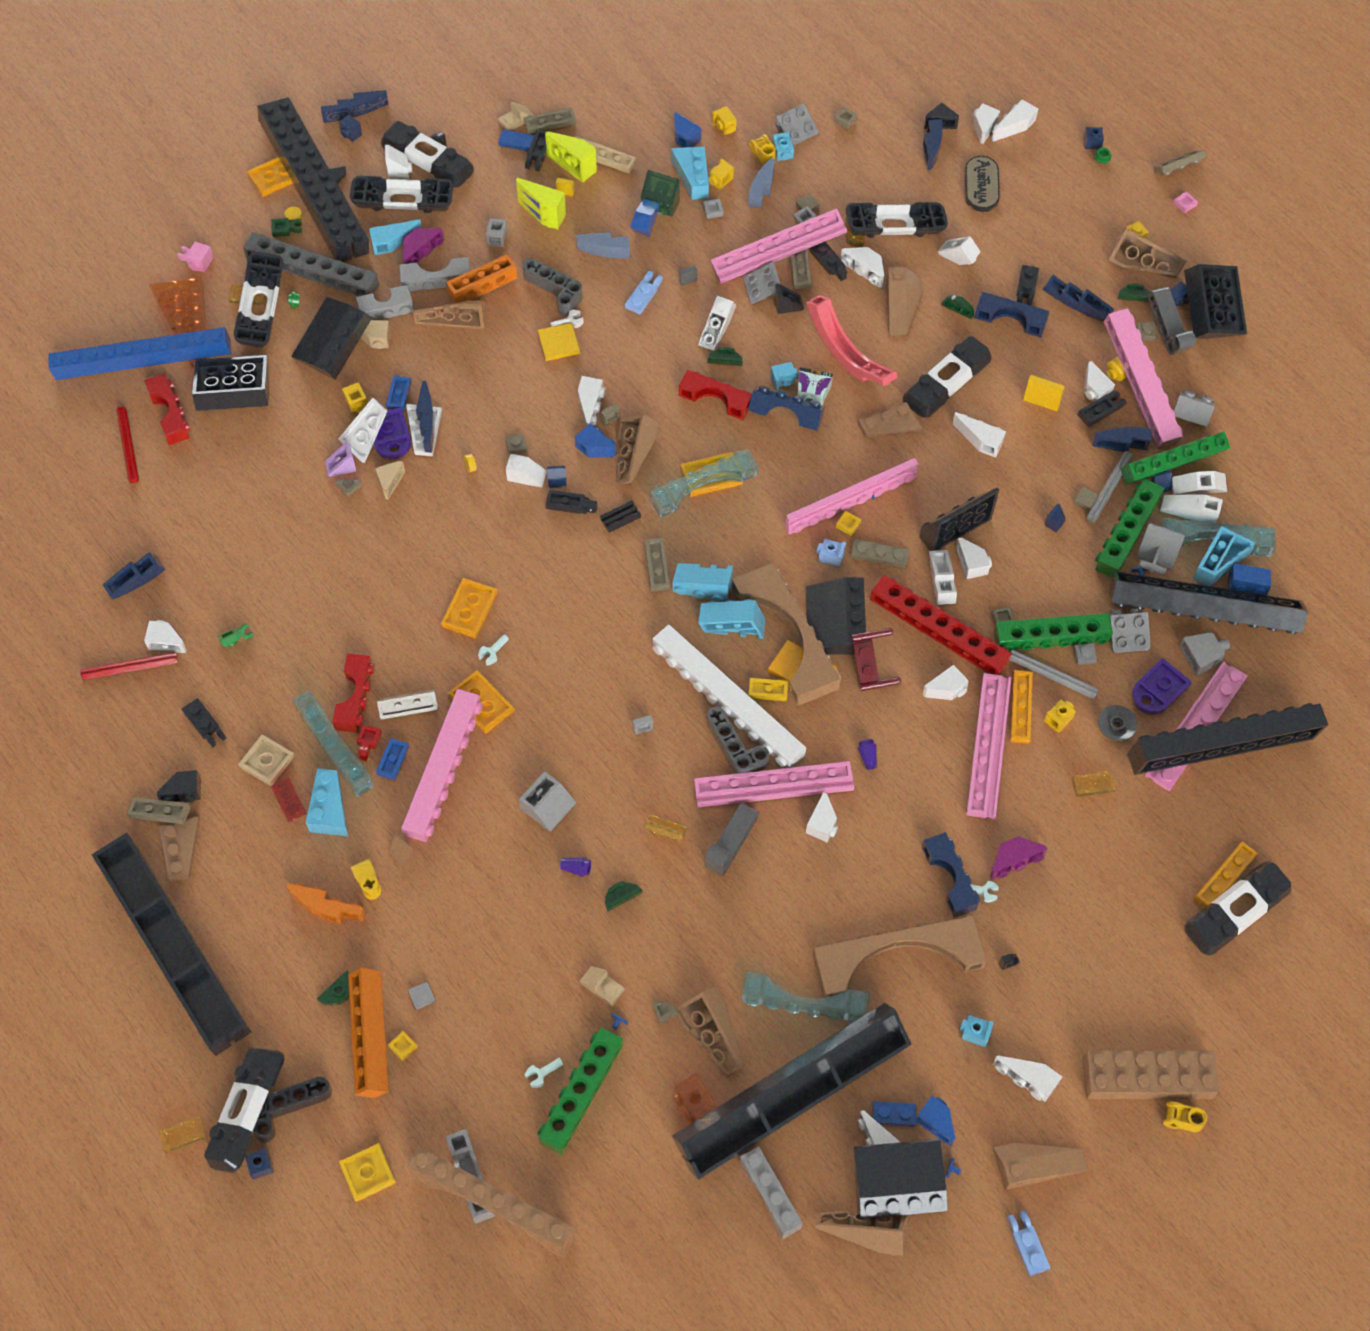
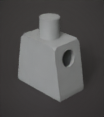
(1203, 651)

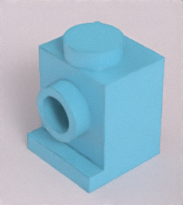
(783, 146)
(783, 375)
(977, 1037)

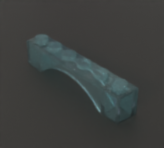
(736, 468)
(1194, 530)
(333, 745)
(762, 990)

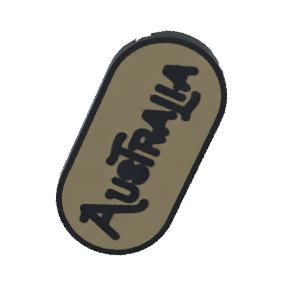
(982, 183)

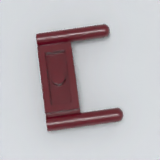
(866, 660)

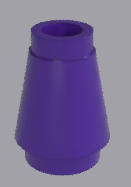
(868, 753)
(579, 865)

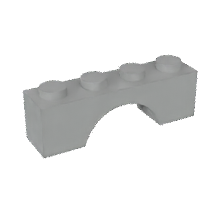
(419, 279)
(465, 1159)
(778, 1204)

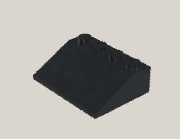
(1215, 301)
(331, 337)
(231, 383)
(959, 520)
(837, 612)
(900, 1179)

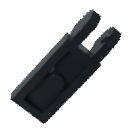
(537, 151)
(1027, 283)
(1101, 408)
(202, 721)

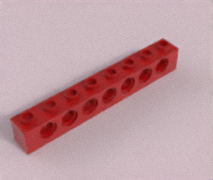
(944, 635)

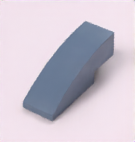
(761, 184)
(603, 245)

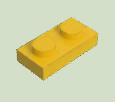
(768, 689)

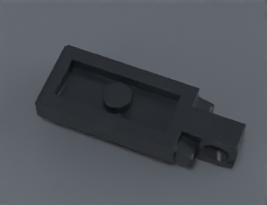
(829, 260)
(570, 502)

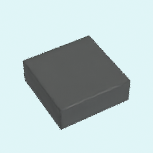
(688, 275)

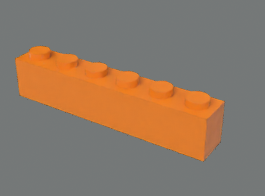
(368, 1033)

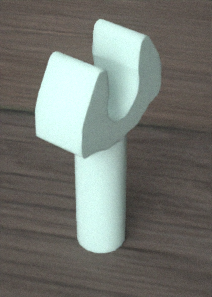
(492, 650)
(983, 891)
(542, 1072)

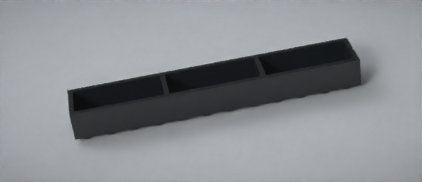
(313, 179)
(171, 944)
(791, 1090)

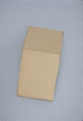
(389, 477)

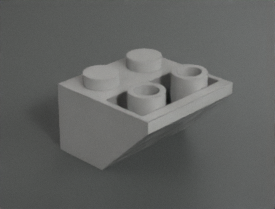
(1194, 407)
(546, 801)

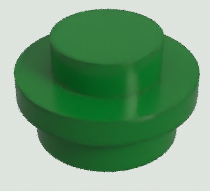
(1102, 155)
(293, 299)

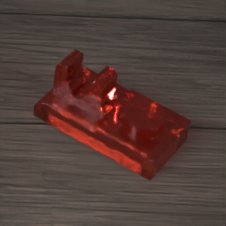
(288, 800)

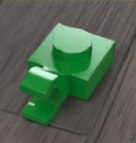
(232, 636)

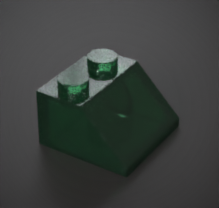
(662, 190)

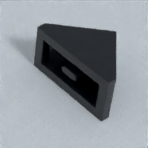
(948, 116)
(787, 300)

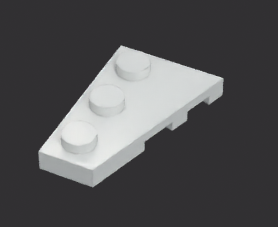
(364, 429)
(417, 439)

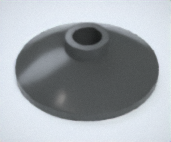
(1122, 717)

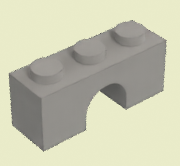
(398, 304)

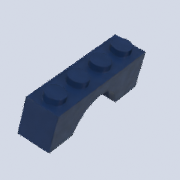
(992, 307)
(808, 413)
(940, 852)

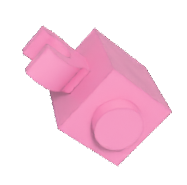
(197, 257)

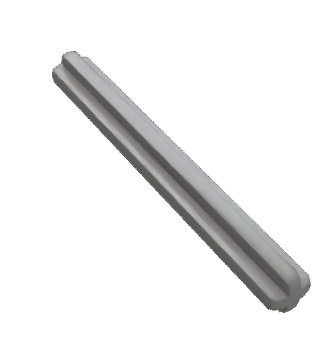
(1109, 487)
(1053, 674)

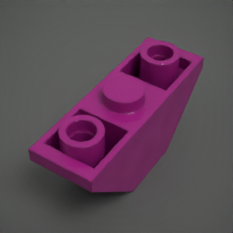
(421, 243)
(1016, 855)

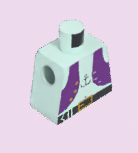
(814, 384)

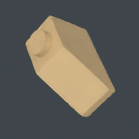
(377, 334)

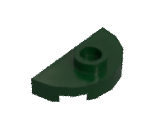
(1134, 292)
(958, 305)
(725, 356)
(621, 893)
(337, 992)

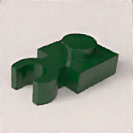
(283, 227)

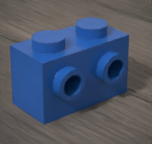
(1249, 579)

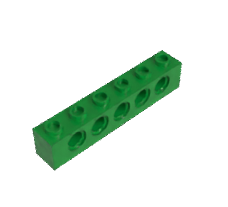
(1175, 458)
(1151, 494)
(1060, 625)
(559, 1140)

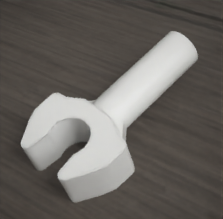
(570, 319)

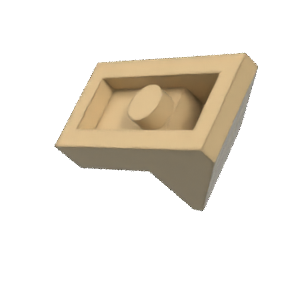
(515, 117)
(601, 985)

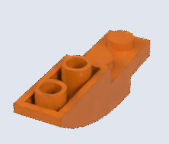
(318, 903)

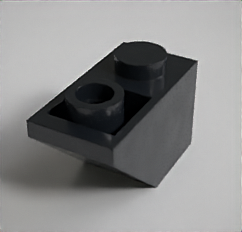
(181, 787)

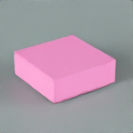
(1185, 202)

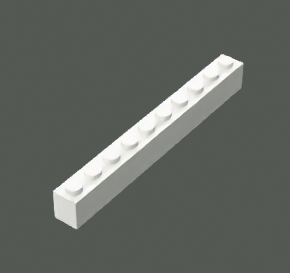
(728, 696)

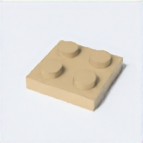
(266, 760)

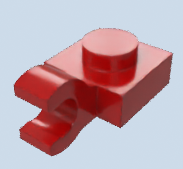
(367, 739)

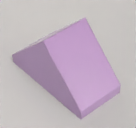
(340, 461)

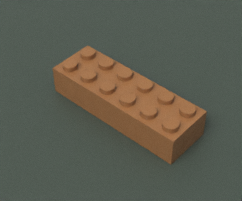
(1150, 1075)

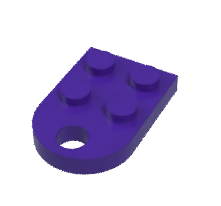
(393, 434)
(1160, 686)

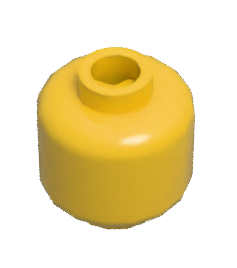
(1115, 370)

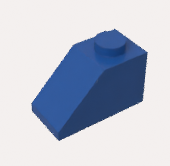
(645, 217)
(937, 1120)

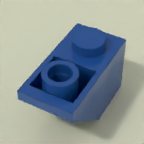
(686, 133)
(594, 443)

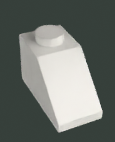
(984, 120)
(397, 164)
(960, 250)
(1096, 383)
(525, 471)
(973, 559)
(162, 637)
(947, 685)
(823, 820)

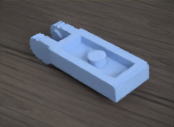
(643, 293)
(1028, 1245)

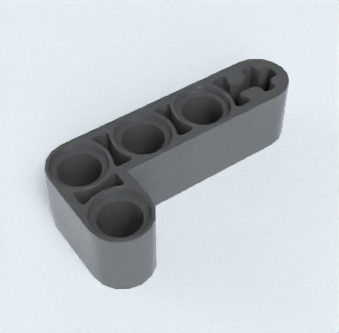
(564, 287)
(1169, 321)
(732, 740)
(724, 851)

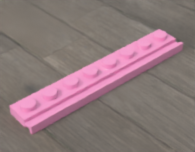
(778, 246)
(851, 496)
(1205, 711)
(989, 746)
(773, 784)

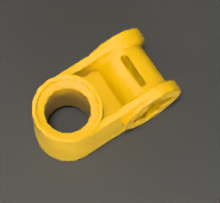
(762, 148)
(367, 877)
(1182, 1117)

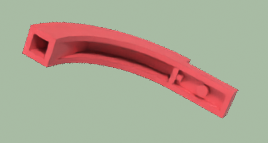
(841, 346)

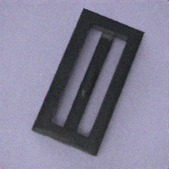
(618, 514)

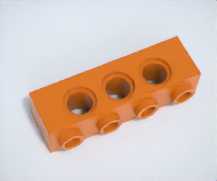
(482, 279)

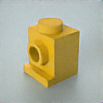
(724, 120)
(721, 174)
(357, 400)
(1060, 715)

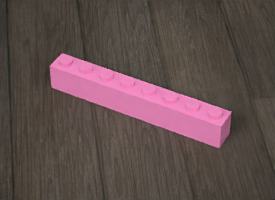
(1143, 378)
(441, 766)

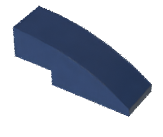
(932, 142)
(1123, 439)
(134, 576)

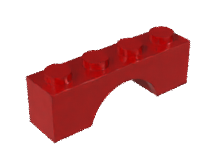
(695, 386)
(172, 424)
(348, 714)

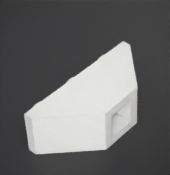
(864, 263)
(1199, 483)

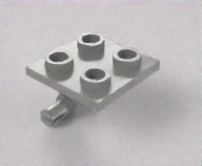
(1160, 548)

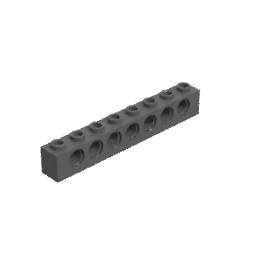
(315, 266)

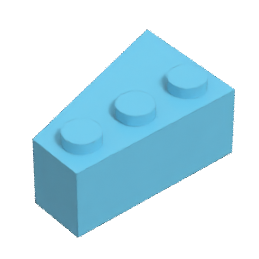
(692, 169)
(1223, 552)
(703, 583)
(732, 616)
(326, 805)

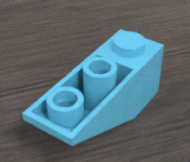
(390, 237)

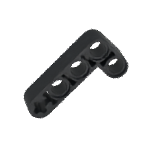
(290, 1104)

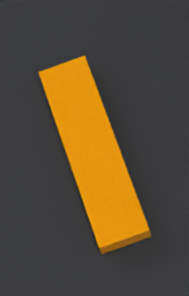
(1021, 706)
(1226, 874)

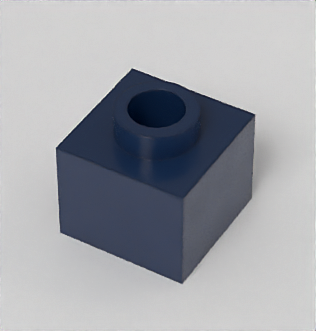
(350, 128)
(1093, 137)
(263, 1168)

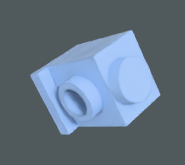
(831, 552)

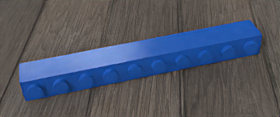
(139, 353)

